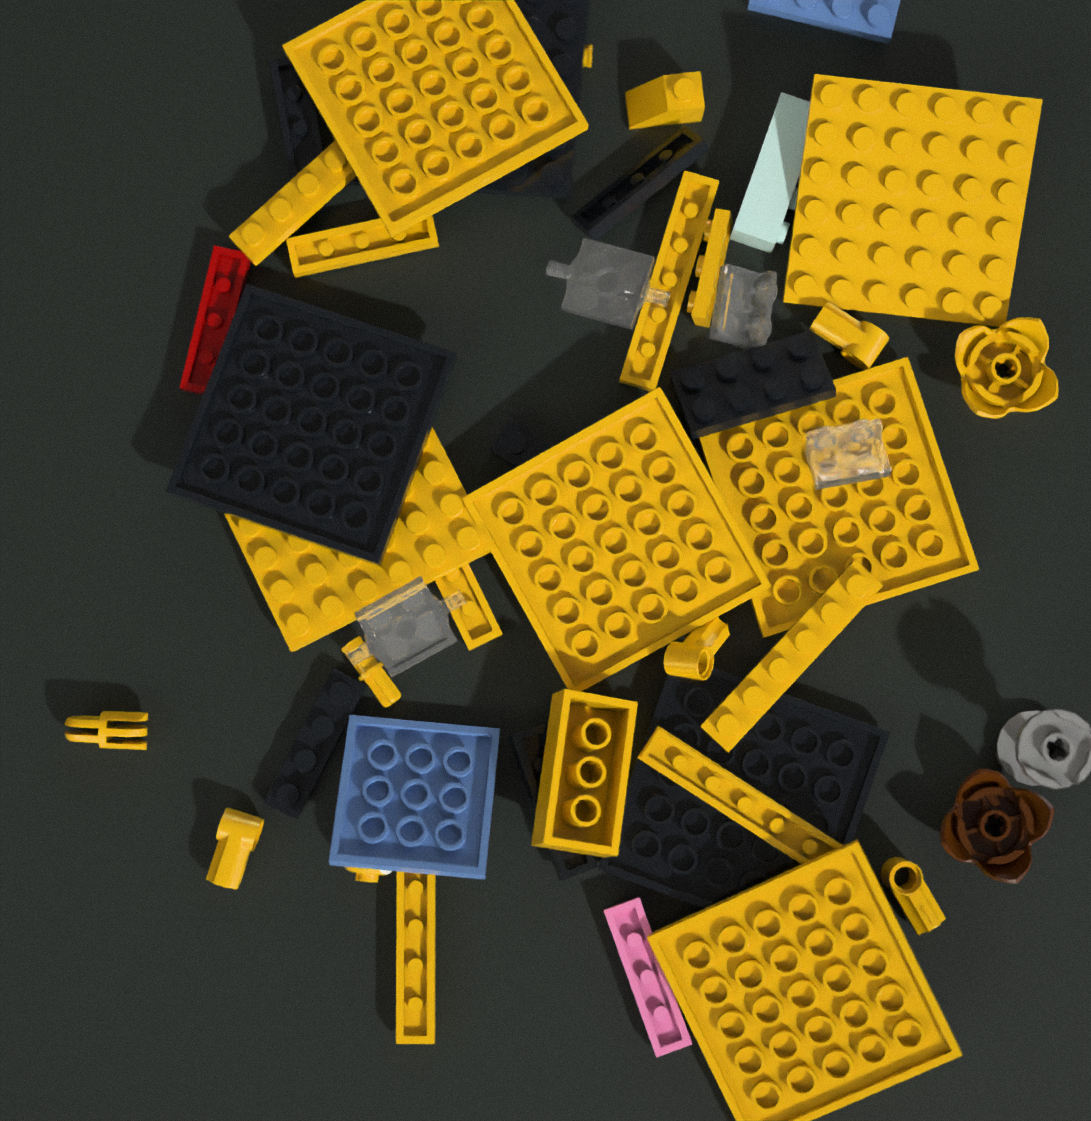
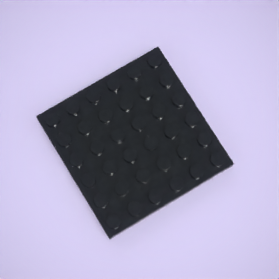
(312, 424)
(794, 754)

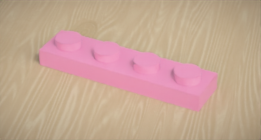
(646, 977)

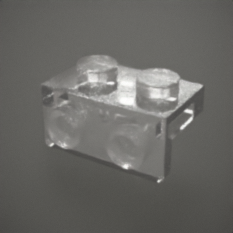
(743, 306)
(847, 454)

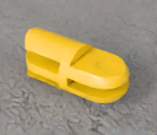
(107, 729)

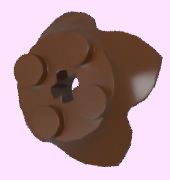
(1022, 817)

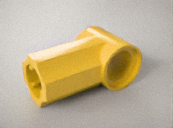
(857, 340)
(696, 653)
(236, 838)
(913, 896)

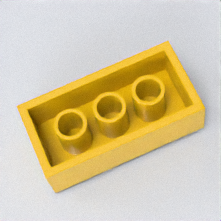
(584, 773)

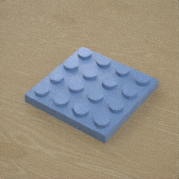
(415, 797)

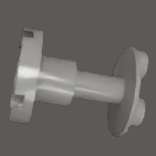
(1045, 748)

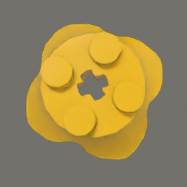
(1023, 349)

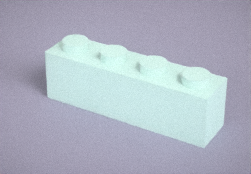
(774, 178)

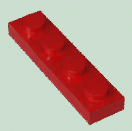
(217, 307)

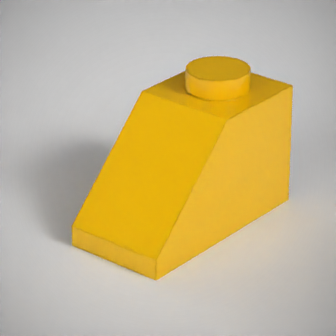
(666, 101)

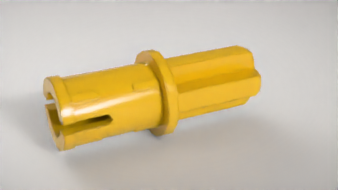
(374, 676)

